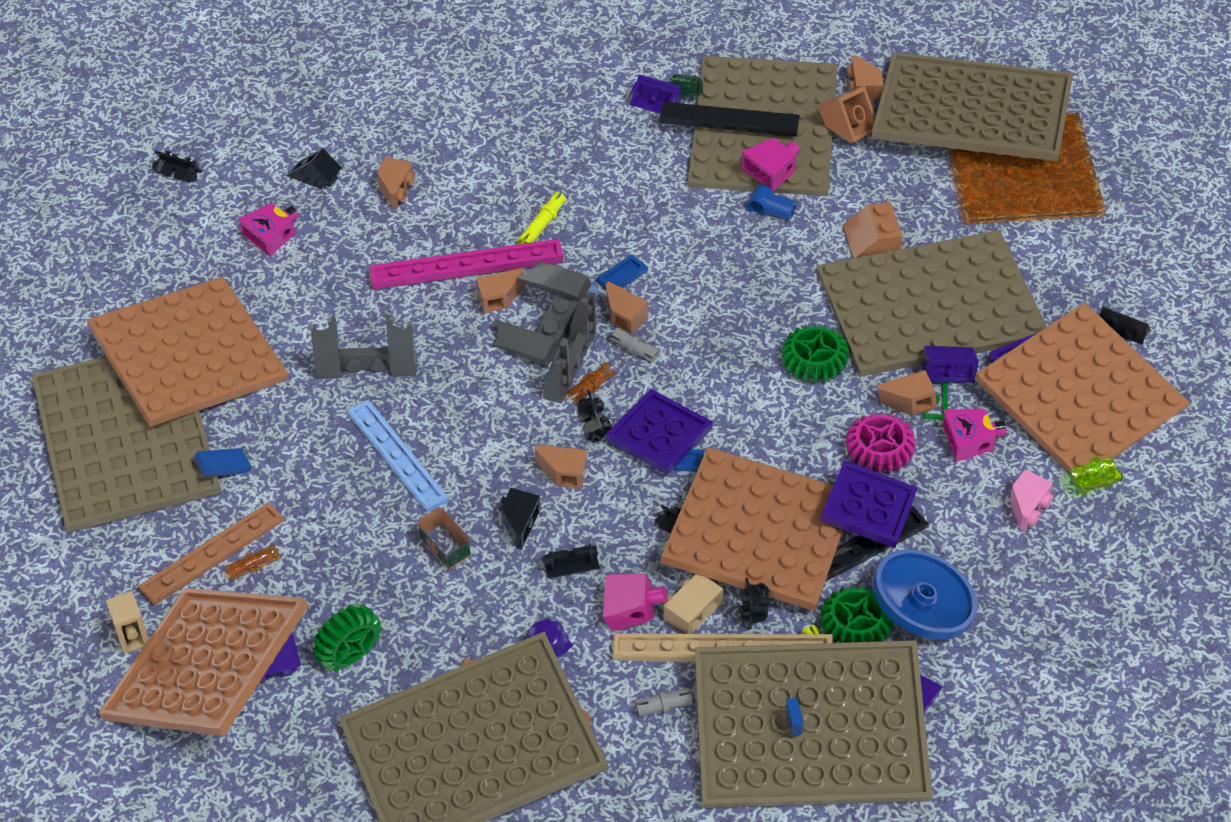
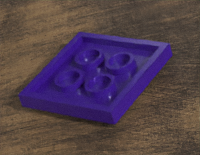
(659, 431)
(869, 504)

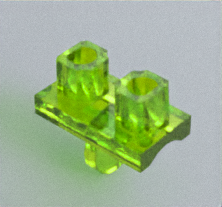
(1095, 475)

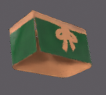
(435, 519)

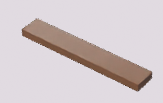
(210, 553)

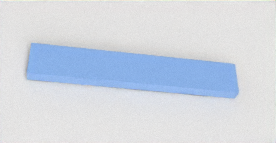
(397, 456)

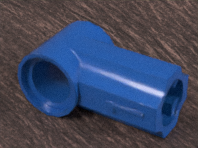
(765, 201)

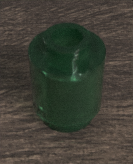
(690, 84)

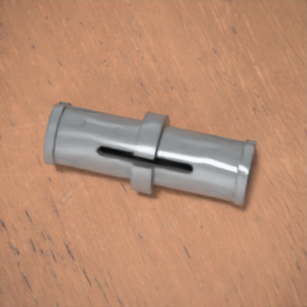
(635, 344)
(663, 702)

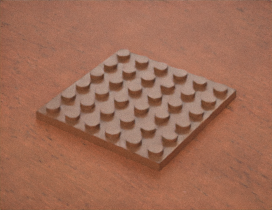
(187, 350)
(1081, 390)
(755, 526)
(204, 661)

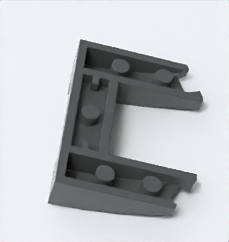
(543, 344)
(570, 355)
(331, 360)

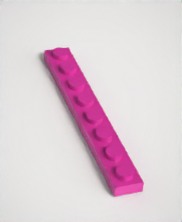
(465, 263)

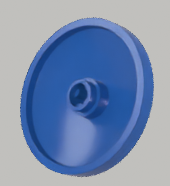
(924, 594)

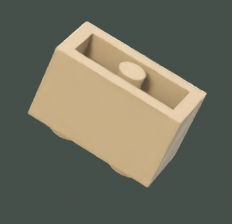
(693, 603)
(127, 622)

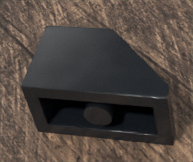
(316, 169)
(519, 514)

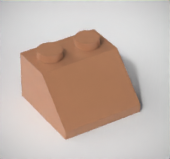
(849, 114)
(873, 230)

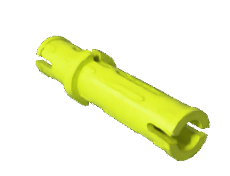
(546, 213)

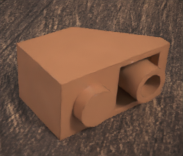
(865, 75)
(394, 179)
(499, 289)
(625, 308)
(909, 393)
(562, 465)

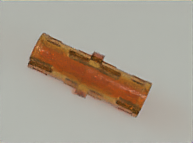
(591, 382)
(252, 562)

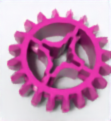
(882, 448)

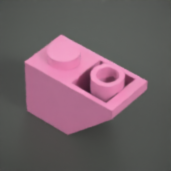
(1028, 497)

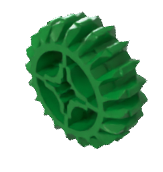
(815, 353)
(849, 606)
(346, 637)

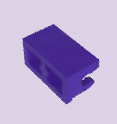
(651, 93)
(950, 364)

